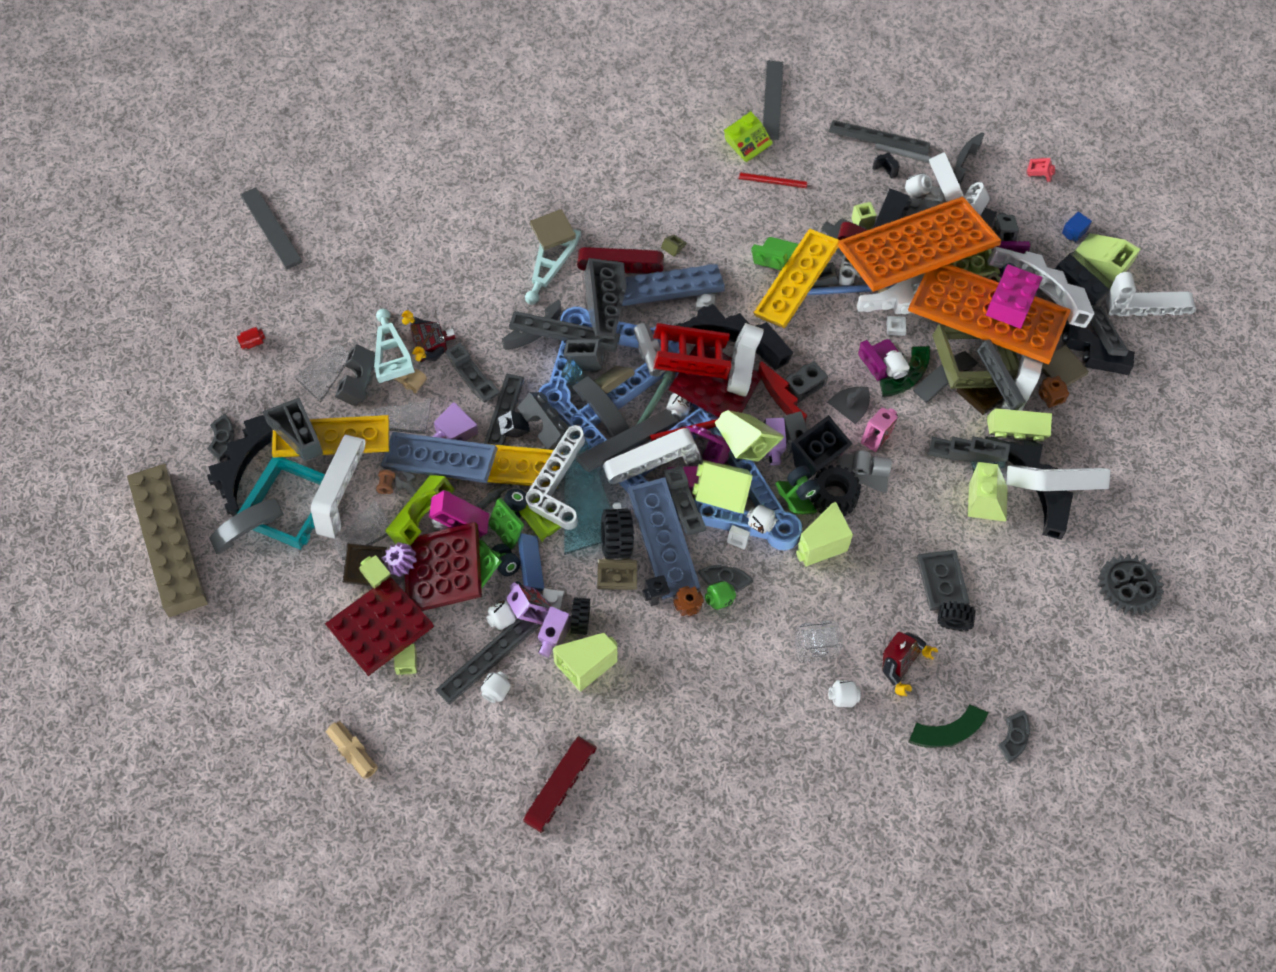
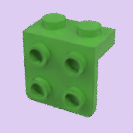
(773, 253)

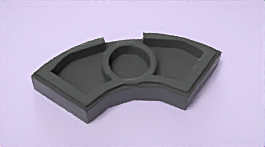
(223, 434)
(719, 573)
(1016, 737)

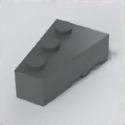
(294, 427)

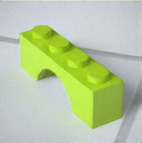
(406, 524)

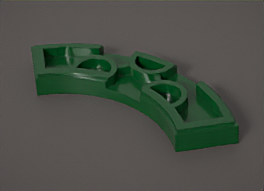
(918, 364)
(951, 733)

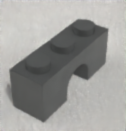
(361, 362)
(537, 407)

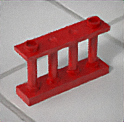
(688, 363)

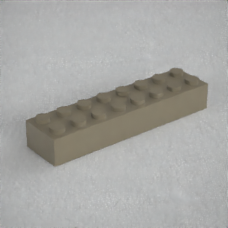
(167, 540)

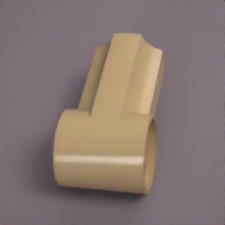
(412, 381)

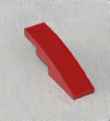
(779, 391)

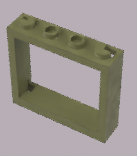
(968, 379)

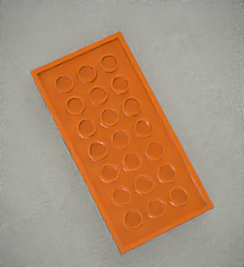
(918, 243)
(962, 300)

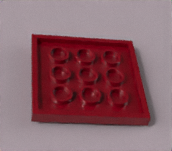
(712, 392)
(445, 567)
(379, 626)

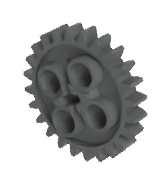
(1125, 571)

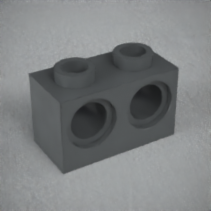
(807, 384)

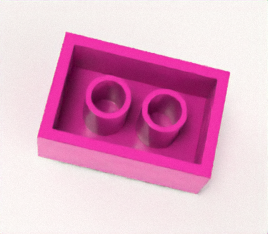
(1014, 296)

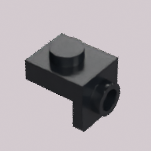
(888, 163)
(654, 589)

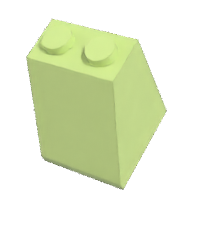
(747, 435)
(722, 486)
(988, 493)
(824, 537)
(586, 658)

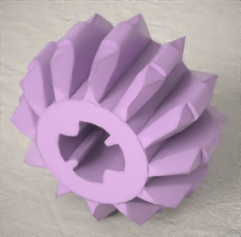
(399, 559)

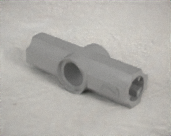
(648, 347)

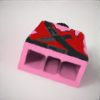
(884, 421)

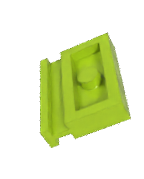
(541, 526)

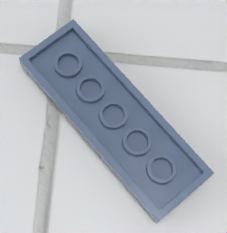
(673, 284)
(439, 457)
(663, 535)

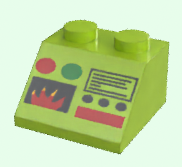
(747, 136)

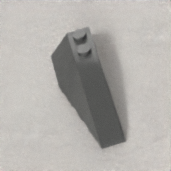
(605, 295)

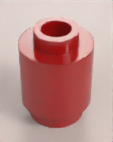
(251, 338)

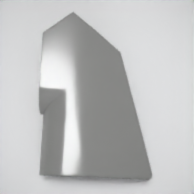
(869, 469)

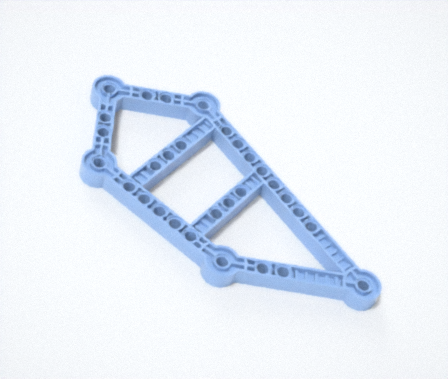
(720, 518)

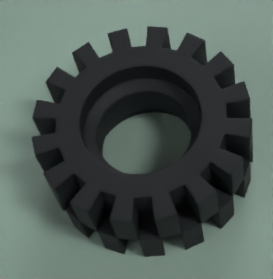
(580, 616)
(956, 616)

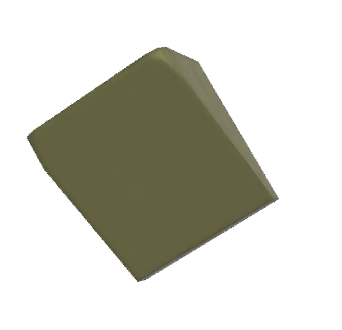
(673, 245)

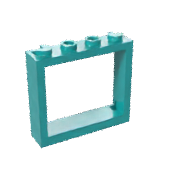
(264, 484)

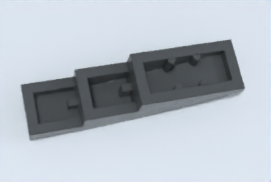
(969, 450)

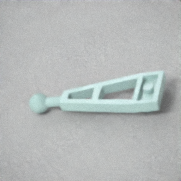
(532, 296)
(393, 368)

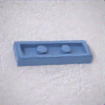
(530, 561)

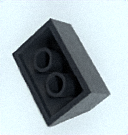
(1085, 275)
(819, 446)

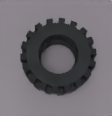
(841, 478)
(617, 533)

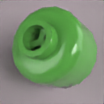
(720, 595)

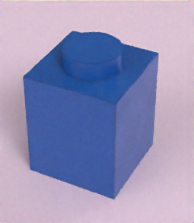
(1076, 227)

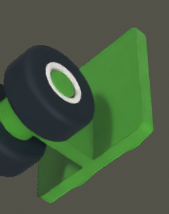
(799, 490)
(506, 517)
(498, 558)

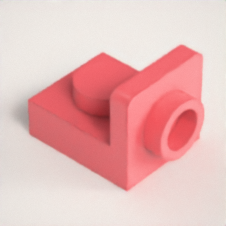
(1041, 167)

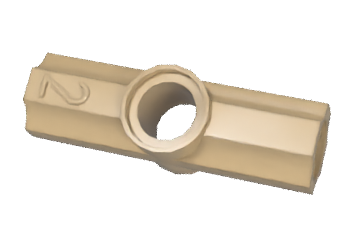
(351, 749)

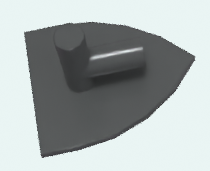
(852, 402)

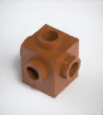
(1053, 391)
(688, 607)

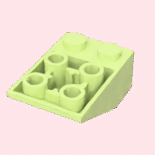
(1108, 254)

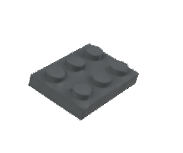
(942, 578)

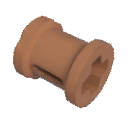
(385, 482)

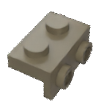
(617, 574)

